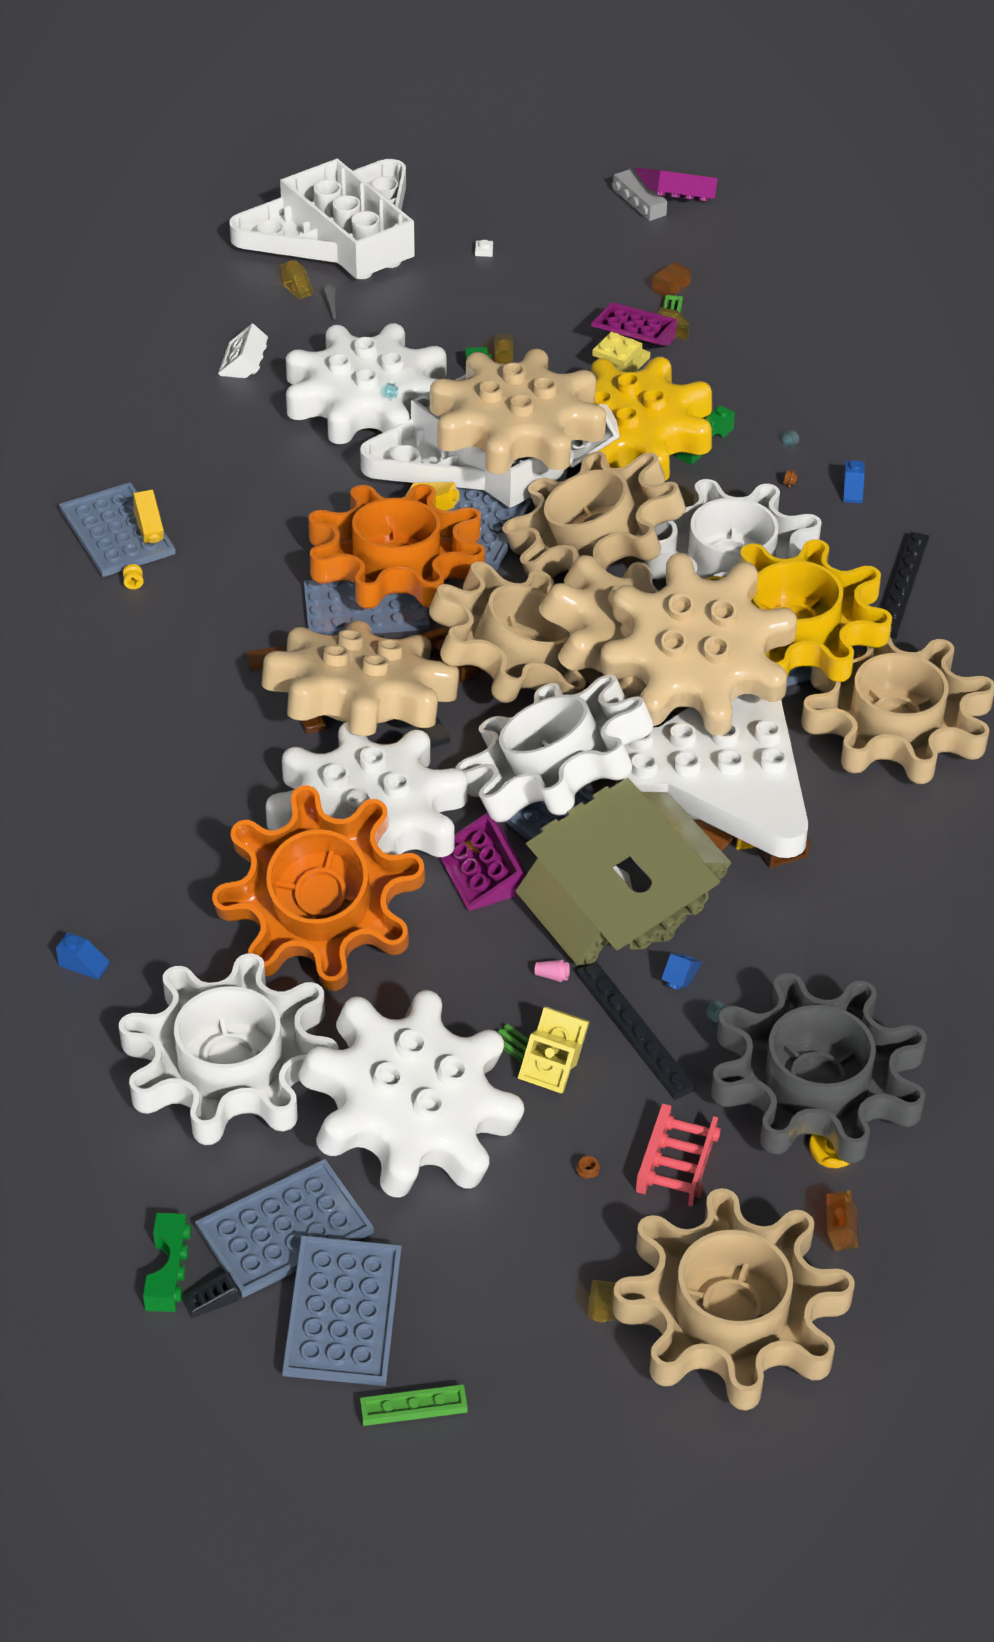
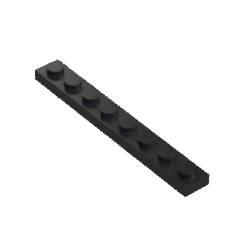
(905, 579)
(635, 1031)

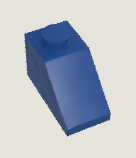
(853, 481)
(81, 956)
(680, 970)

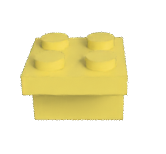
(622, 352)
(553, 1049)

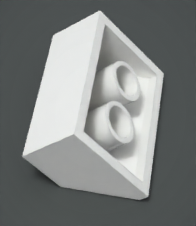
(244, 353)
(582, 448)

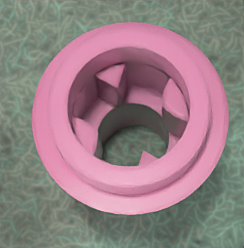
(554, 970)

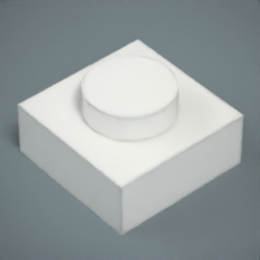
(484, 248)

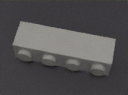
(638, 195)

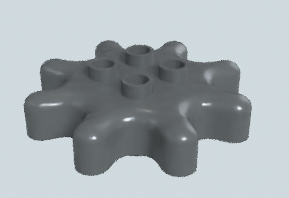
(819, 1067)

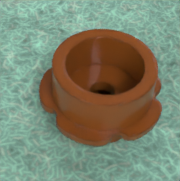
(790, 478)
(585, 1163)

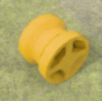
(133, 576)

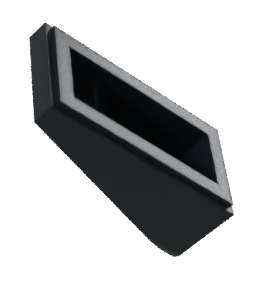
(215, 1285)

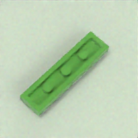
(413, 1405)

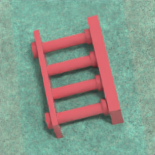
(660, 1139)

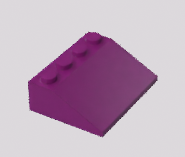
(678, 183)
(637, 324)
(486, 875)

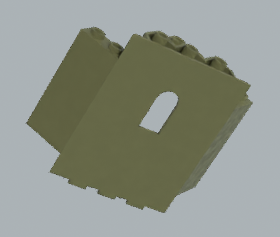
(587, 900)

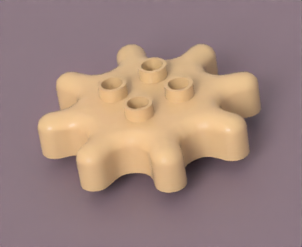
(517, 411)
(595, 515)
(586, 612)
(504, 634)
(699, 643)
(360, 678)
(902, 709)
(733, 1298)

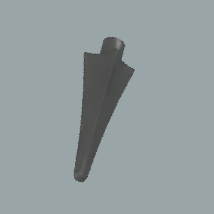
(330, 298)

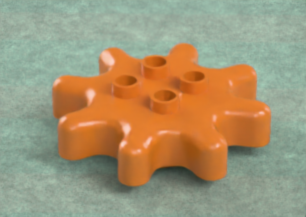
(394, 544)
(320, 887)

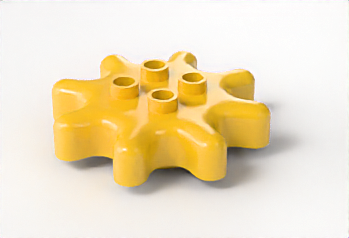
(653, 412)
(828, 607)

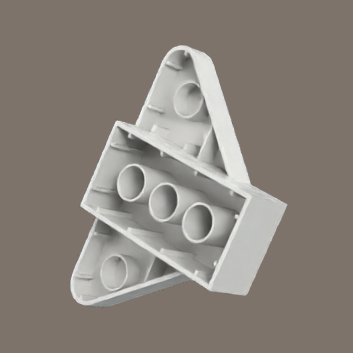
(334, 218)
(399, 453)
(730, 780)

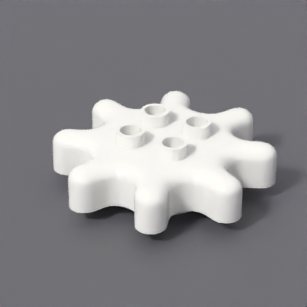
(351, 380)
(721, 525)
(555, 748)
(383, 772)
(224, 1047)
(411, 1093)

